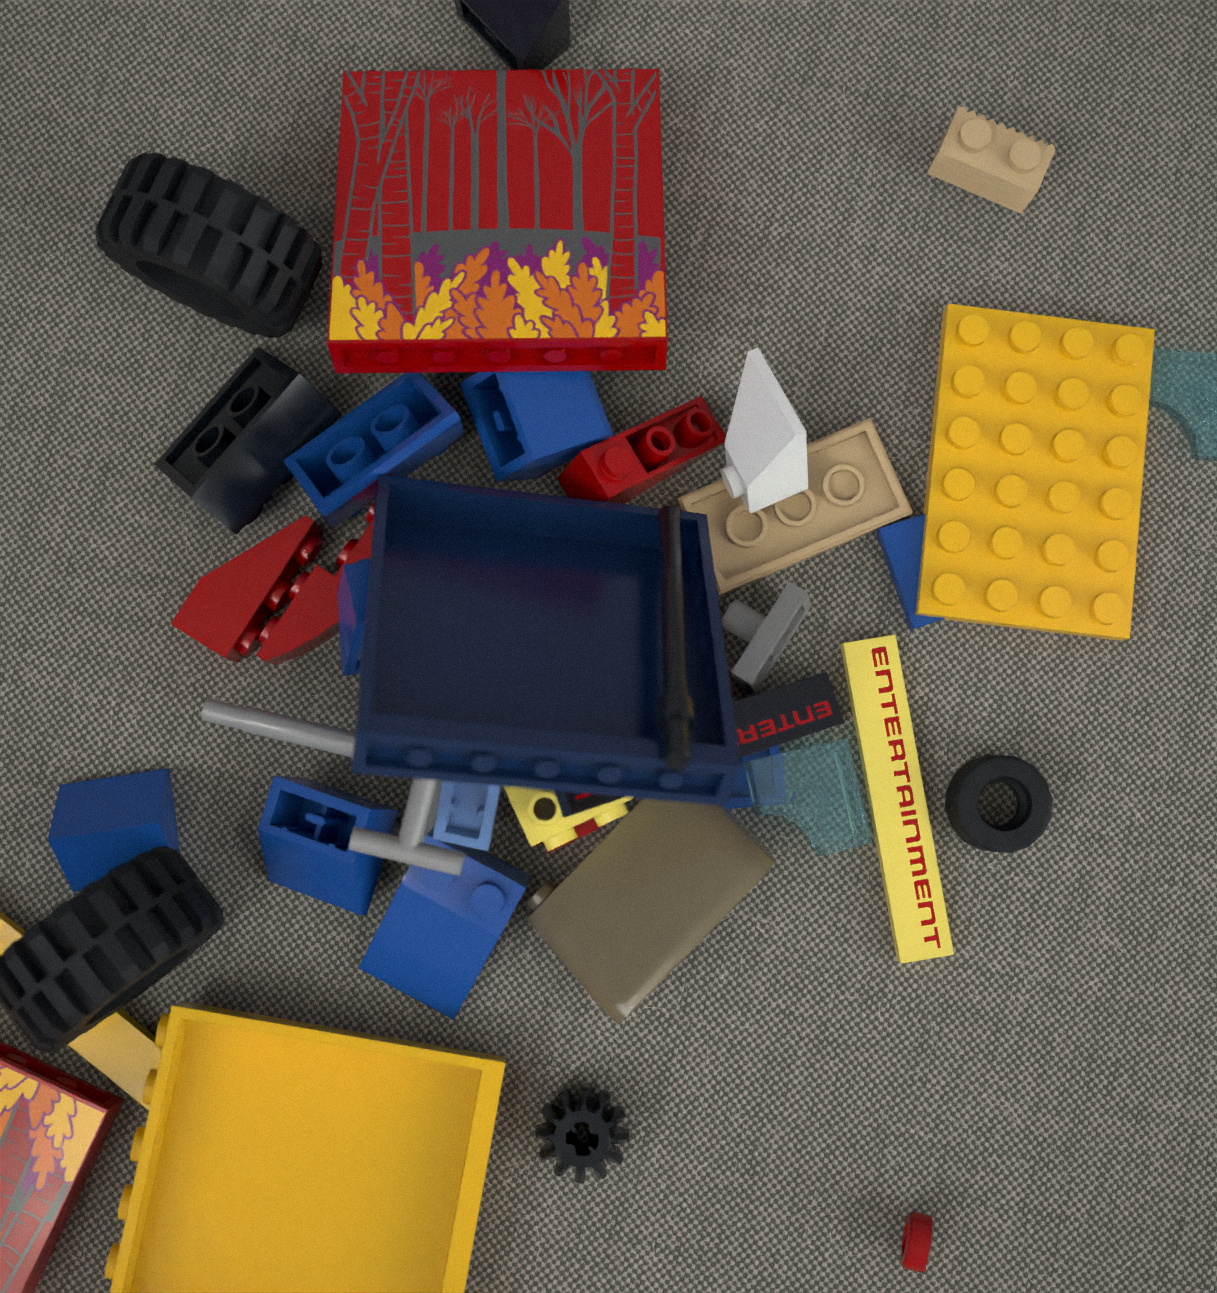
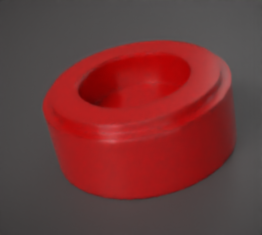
(916, 1241)

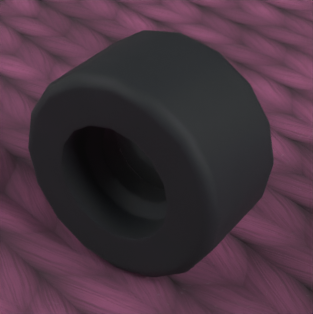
(1032, 796)

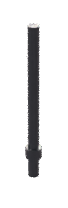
(675, 707)

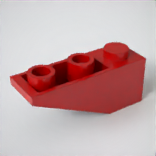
(643, 454)
(236, 598)

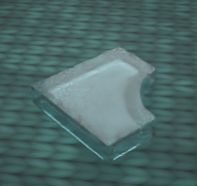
(1187, 390)
(815, 791)

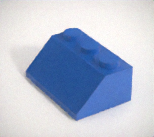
(380, 437)

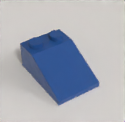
(444, 927)

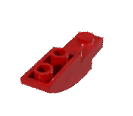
(313, 612)

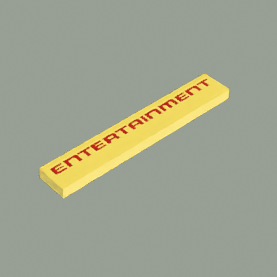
(896, 799)

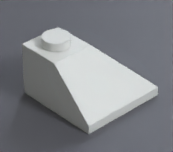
(764, 440)

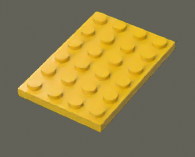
(1035, 472)

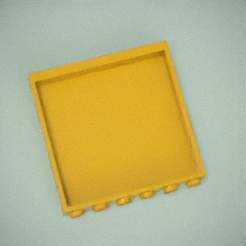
(304, 1160)

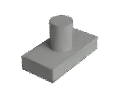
(765, 634)

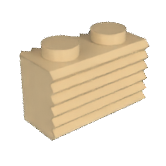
(991, 160)

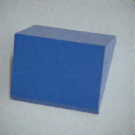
(110, 823)

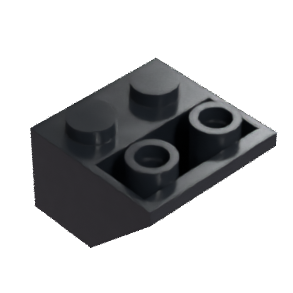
(520, 31)

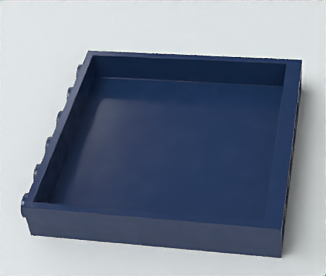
(527, 646)

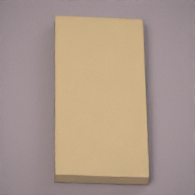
(847, 497)

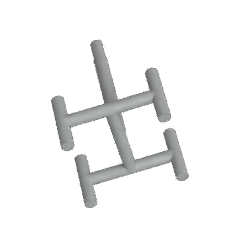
(420, 814)

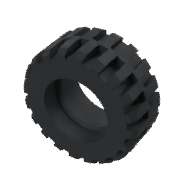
(209, 244)
(105, 947)

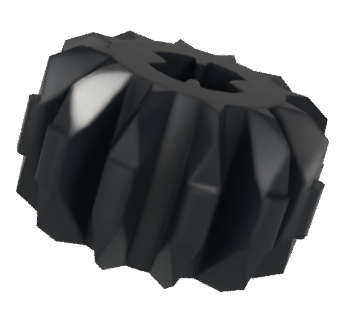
(599, 1122)

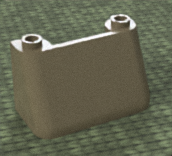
(647, 897)

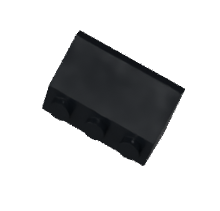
(239, 440)

